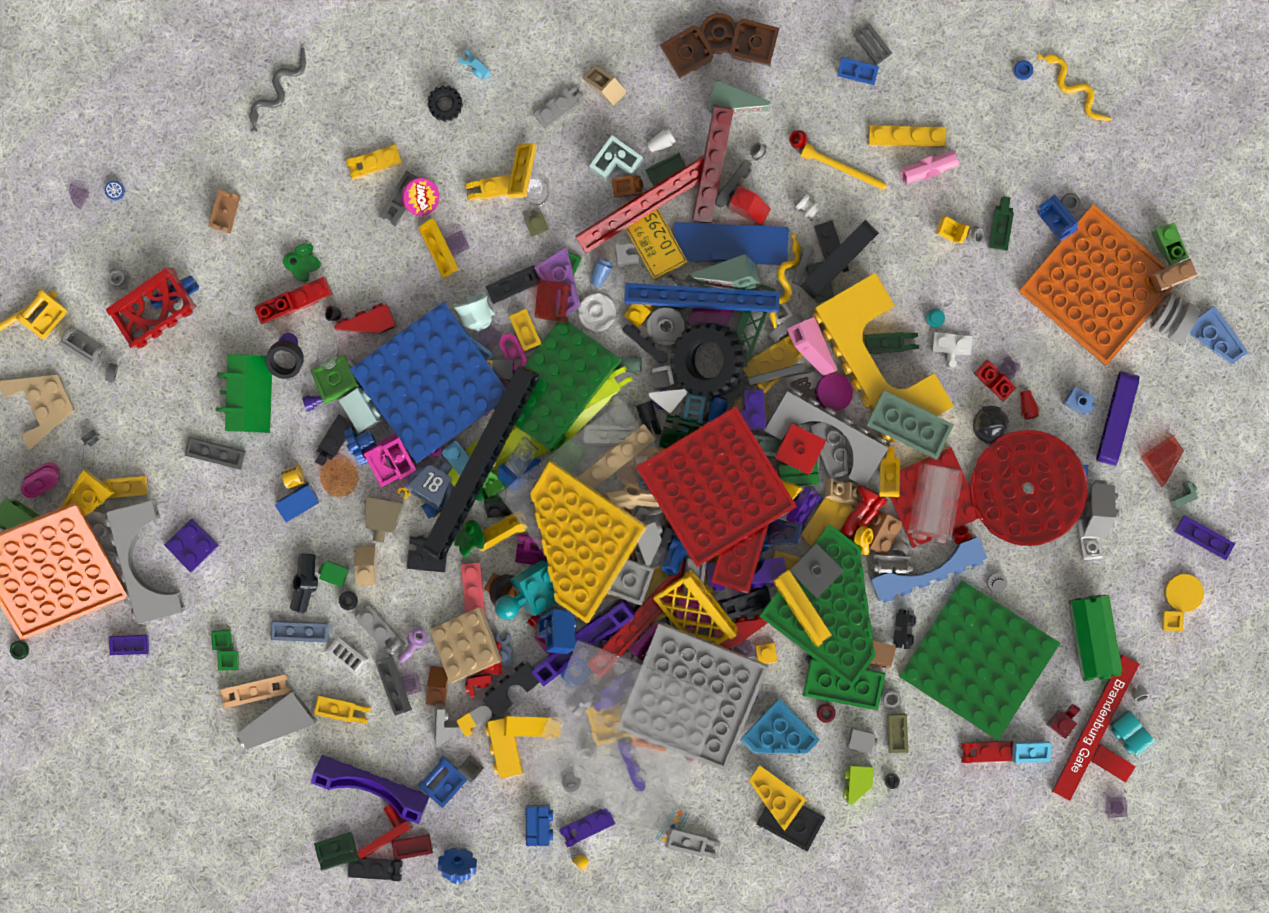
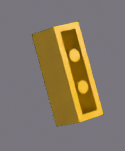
(504, 748)

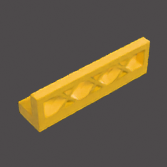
(801, 608)

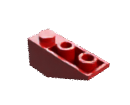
(374, 322)
(745, 630)

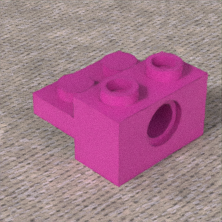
(397, 456)

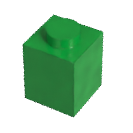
(333, 573)

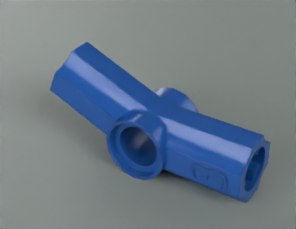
(674, 557)

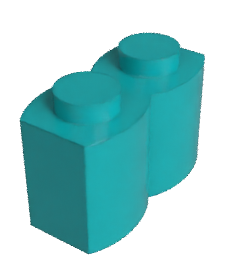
(1132, 733)

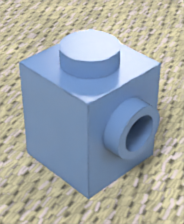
(1079, 401)

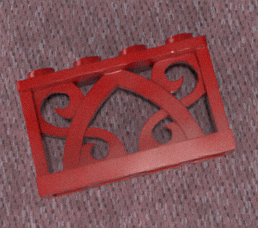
(125, 306)

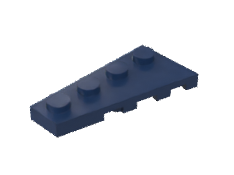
(782, 533)

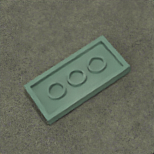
(910, 425)

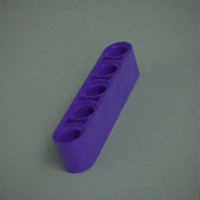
(1118, 419)

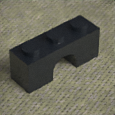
(498, 699)

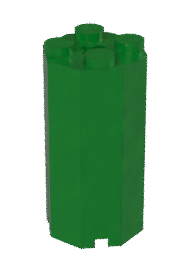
(1095, 637)

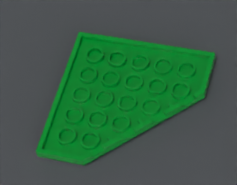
(840, 607)

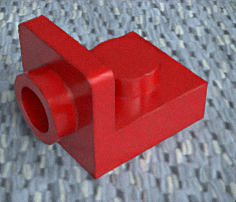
(481, 682)

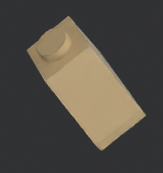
(604, 85)
(365, 565)

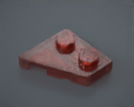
(1163, 459)

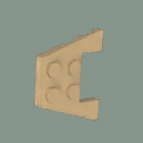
(47, 399)

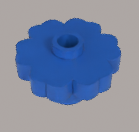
(359, 443)
(457, 865)

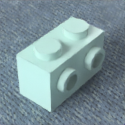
(361, 410)

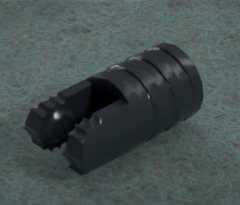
(647, 414)

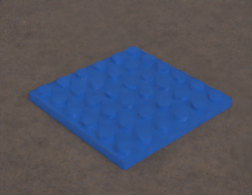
(430, 382)

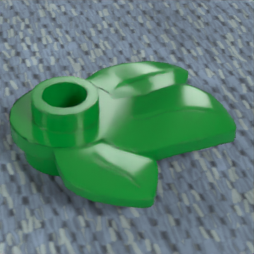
(304, 262)
(469, 537)

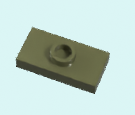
(897, 733)

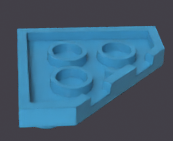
(779, 733)

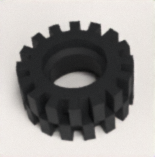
(441, 92)

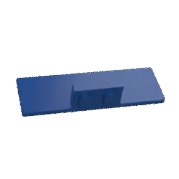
(726, 241)

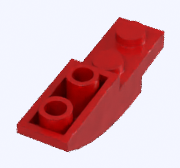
(293, 301)

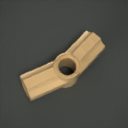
(631, 496)

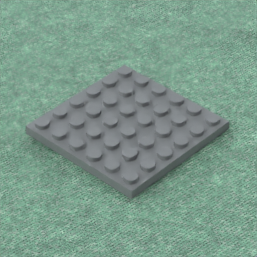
(716, 670)

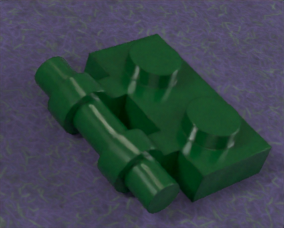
(672, 435)

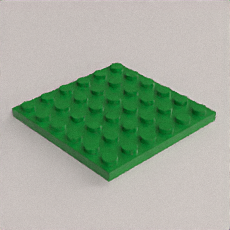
(979, 660)

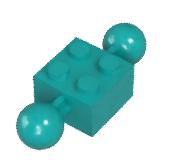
(533, 592)

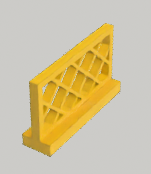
(706, 600)

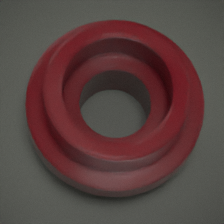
(830, 717)

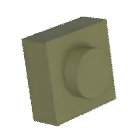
(536, 224)

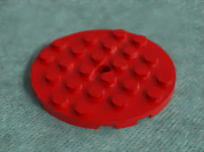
(1057, 491)

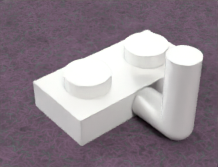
(952, 345)

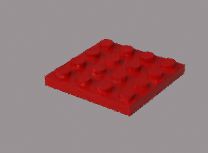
(908, 479)

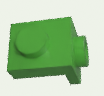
(492, 484)

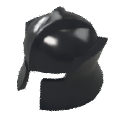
(990, 424)

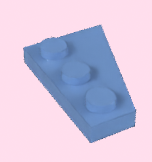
(1218, 336)

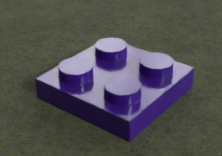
(191, 545)

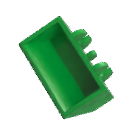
(247, 394)

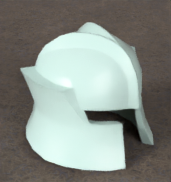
(475, 313)

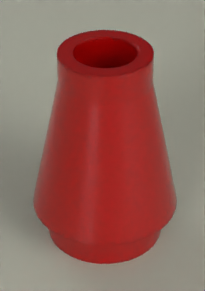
(1029, 407)

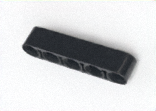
(839, 259)

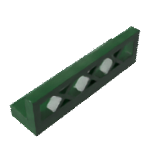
(743, 323)

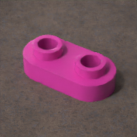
(513, 351)

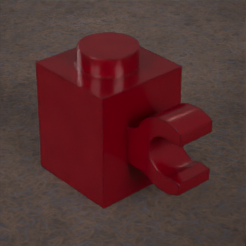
(1062, 722)

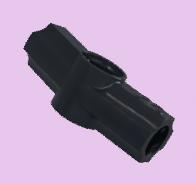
(304, 582)

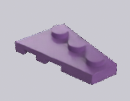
(559, 269)

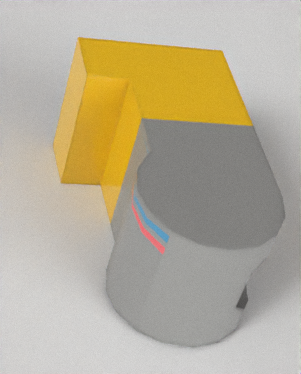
(474, 717)

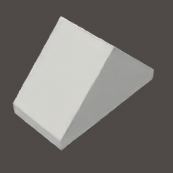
(668, 399)

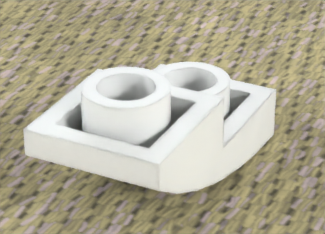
(1089, 545)

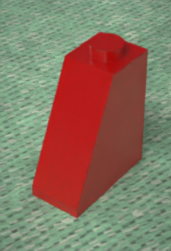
(749, 205)

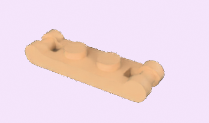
(254, 691)

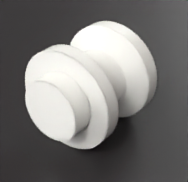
(807, 206)

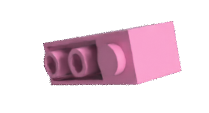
(811, 344)

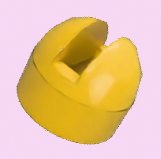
(581, 861)

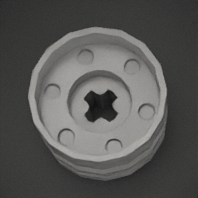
(1172, 316)

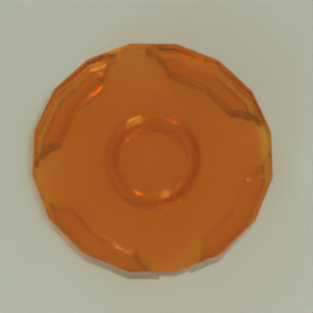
(339, 483)

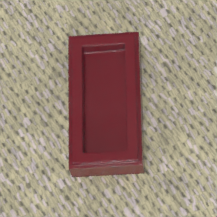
(412, 847)

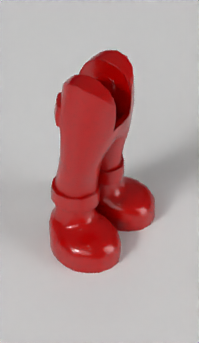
(863, 512)

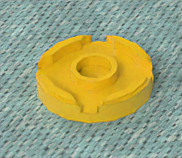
(1184, 592)

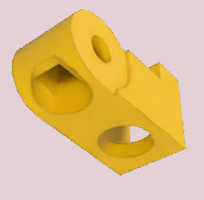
(293, 477)

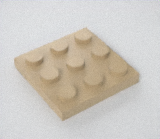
(465, 645)

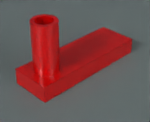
(400, 828)

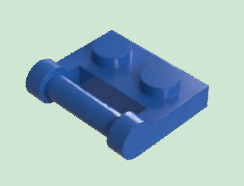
(448, 785)

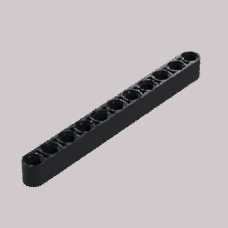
(481, 462)

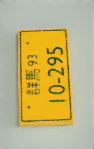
(656, 244)

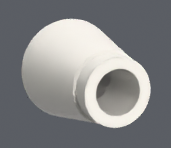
(661, 141)

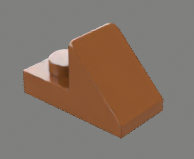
(437, 686)

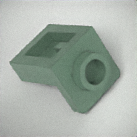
(1182, 498)

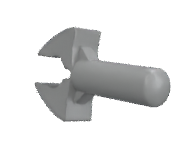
(650, 513)

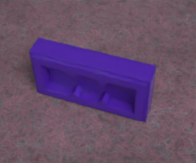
(129, 644)

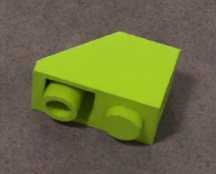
(859, 782)

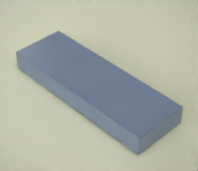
(299, 631)

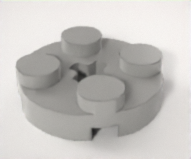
(659, 333)

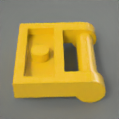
(47, 318)

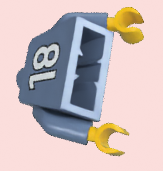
(429, 485)

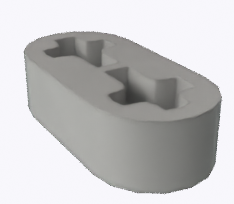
(781, 331)

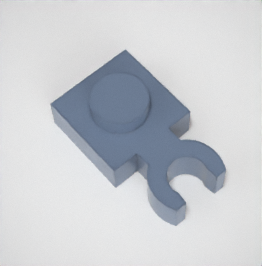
(505, 651)

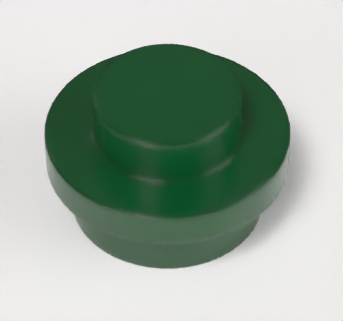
(19, 650)

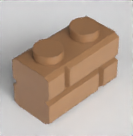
(1173, 275)

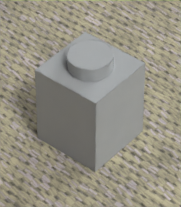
(862, 740)

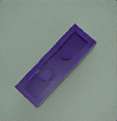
(1204, 537)

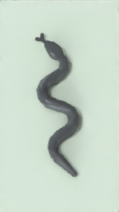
(279, 89)

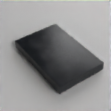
(801, 829)

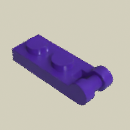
(587, 826)

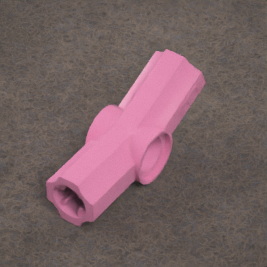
(929, 167)

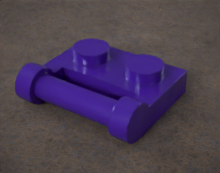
(805, 506)

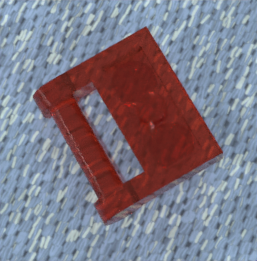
(547, 300)

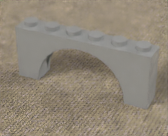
(798, 409)
(145, 600)

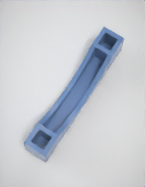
(965, 554)

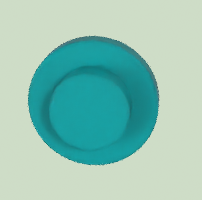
(935, 318)

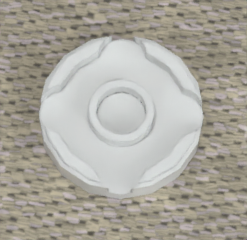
(598, 319)

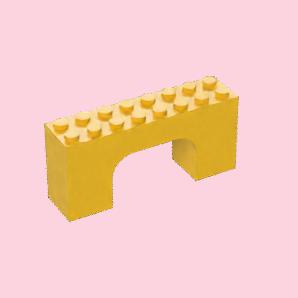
(843, 325)

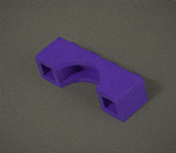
(769, 570)

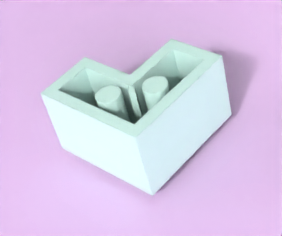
(615, 154)

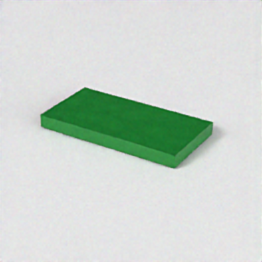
(826, 686)

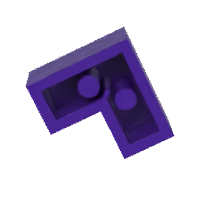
(754, 409)

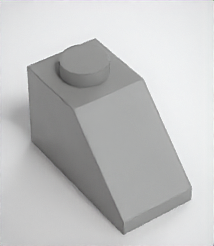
(649, 541)

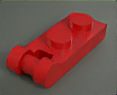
(987, 751)

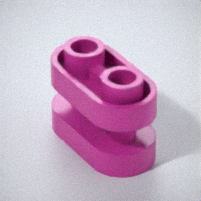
(40, 480)

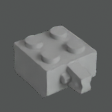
(1100, 510)

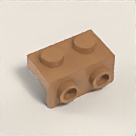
(885, 531)

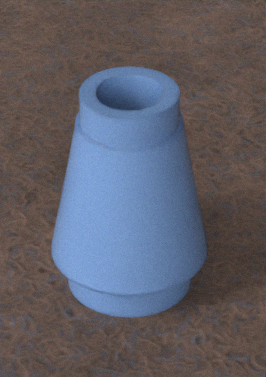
(600, 271)

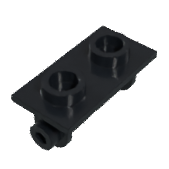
(907, 622)

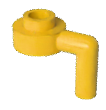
(863, 538)

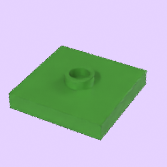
(335, 381)

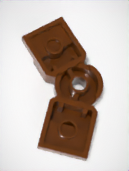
(743, 40)

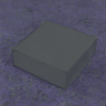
(470, 769)

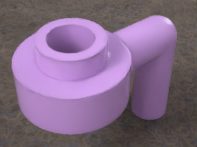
(414, 643)

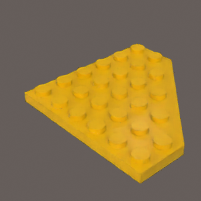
(582, 539)

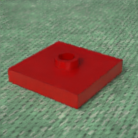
(800, 449)

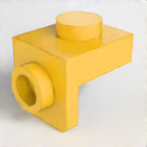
(951, 230)
(638, 313)

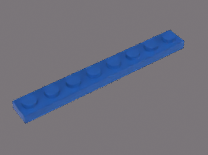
(702, 297)

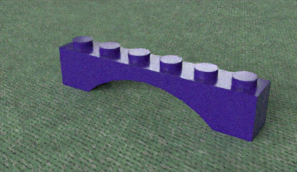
(600, 627)
(335, 774)

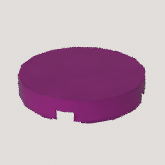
(834, 391)

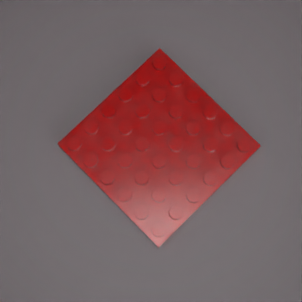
(716, 486)

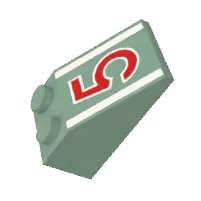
(739, 100)
(731, 274)

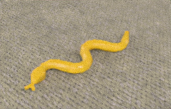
(1053, 59)
(796, 249)

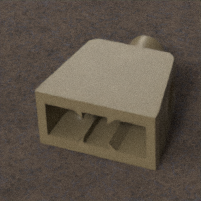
(382, 516)

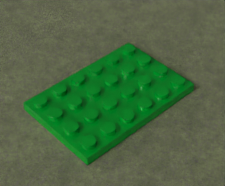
(570, 375)

